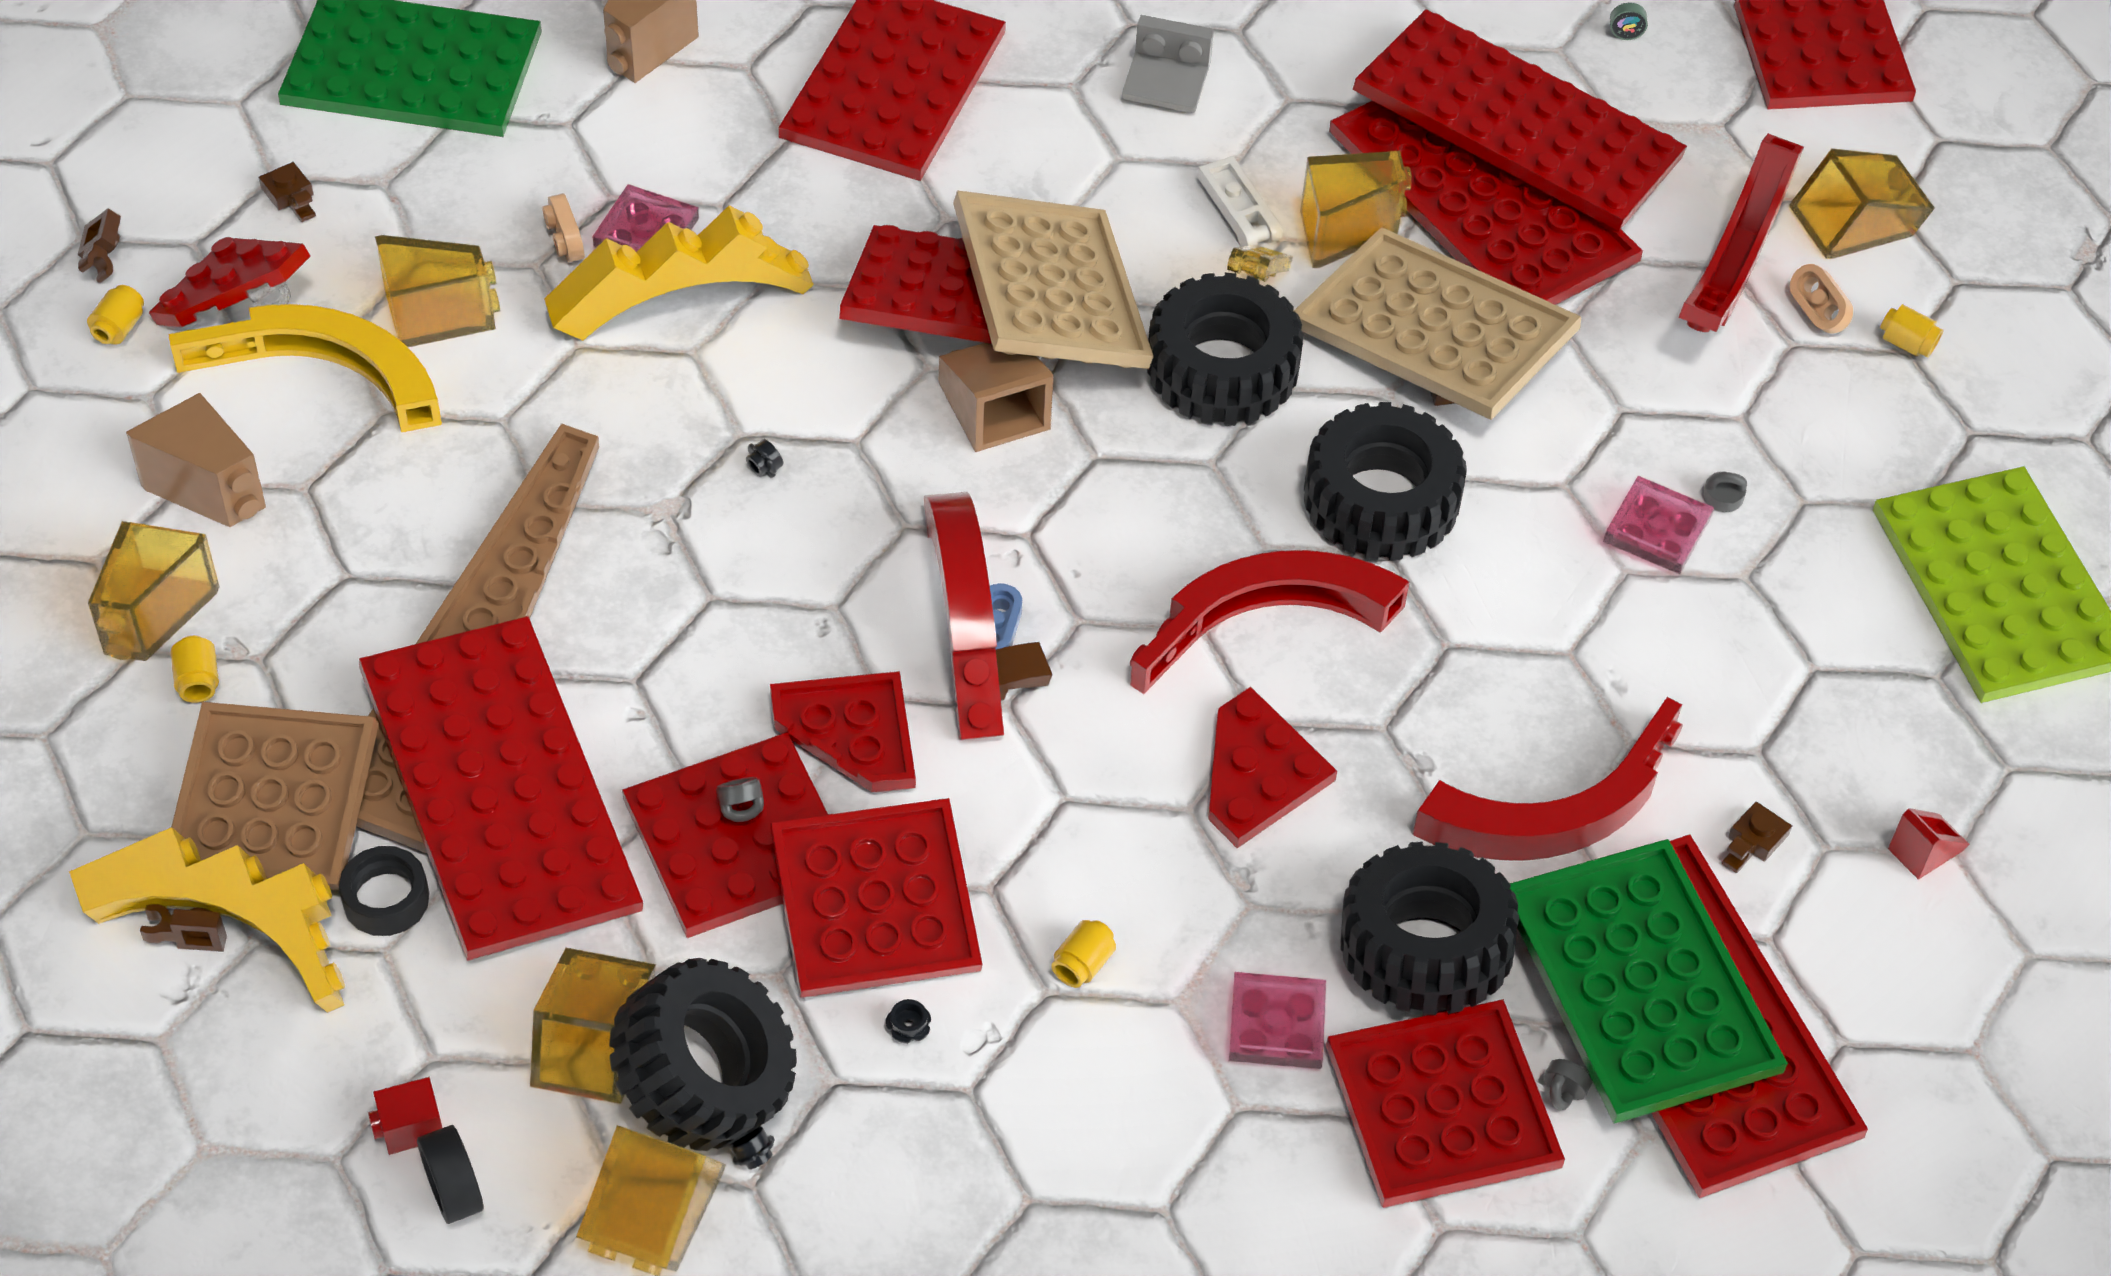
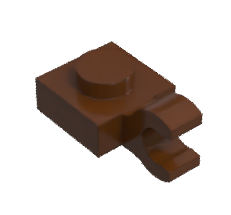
(291, 188)
(97, 241)
(1757, 834)
(190, 928)

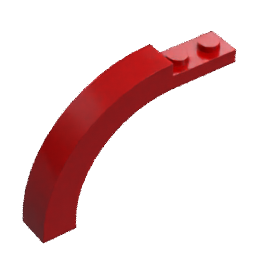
(1744, 236)
(1266, 581)
(969, 612)
(1552, 827)

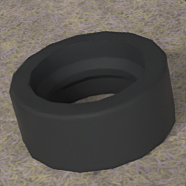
(377, 862)
(450, 1174)

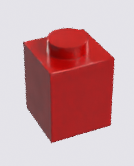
(405, 1114)

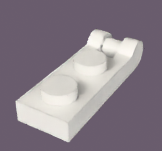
(1239, 202)

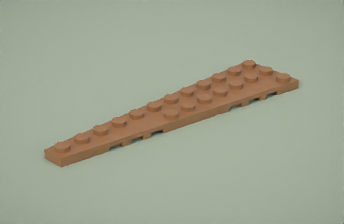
(494, 588)

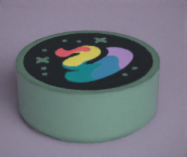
(1628, 21)

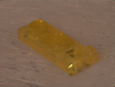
(1258, 261)

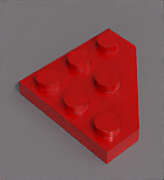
(226, 276)
(851, 725)
(1260, 768)

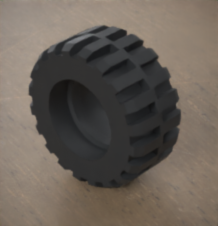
(1231, 311)
(1376, 520)
(1426, 970)
(665, 1079)

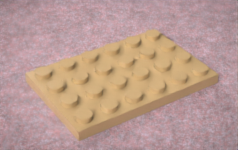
(1051, 280)
(1437, 322)

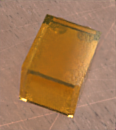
(1350, 200)
(1859, 202)
(436, 289)
(150, 588)
(576, 1022)
(648, 1201)

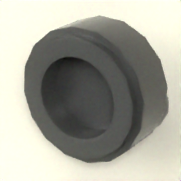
(1725, 491)
(738, 792)
(1566, 1082)

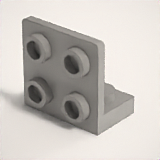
(1169, 64)

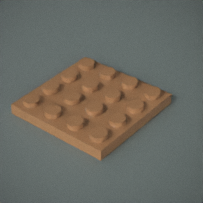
(276, 785)

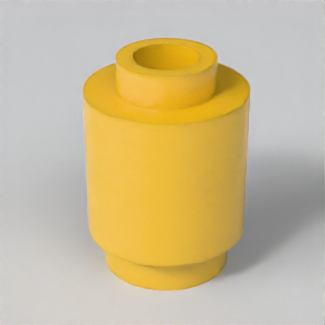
(115, 314)
(1911, 331)
(194, 668)
(1083, 953)

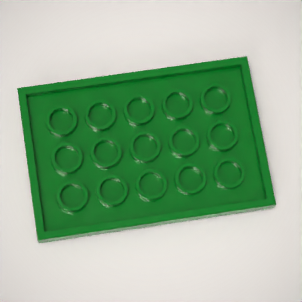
(412, 64)
(1643, 981)

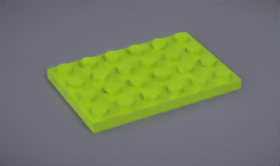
(2001, 582)

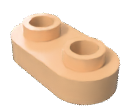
(567, 236)
(1823, 301)

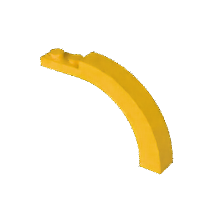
(320, 335)

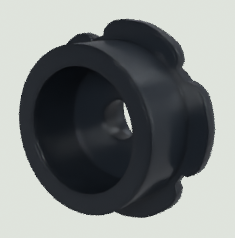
(764, 458)
(906, 1011)
(753, 1148)

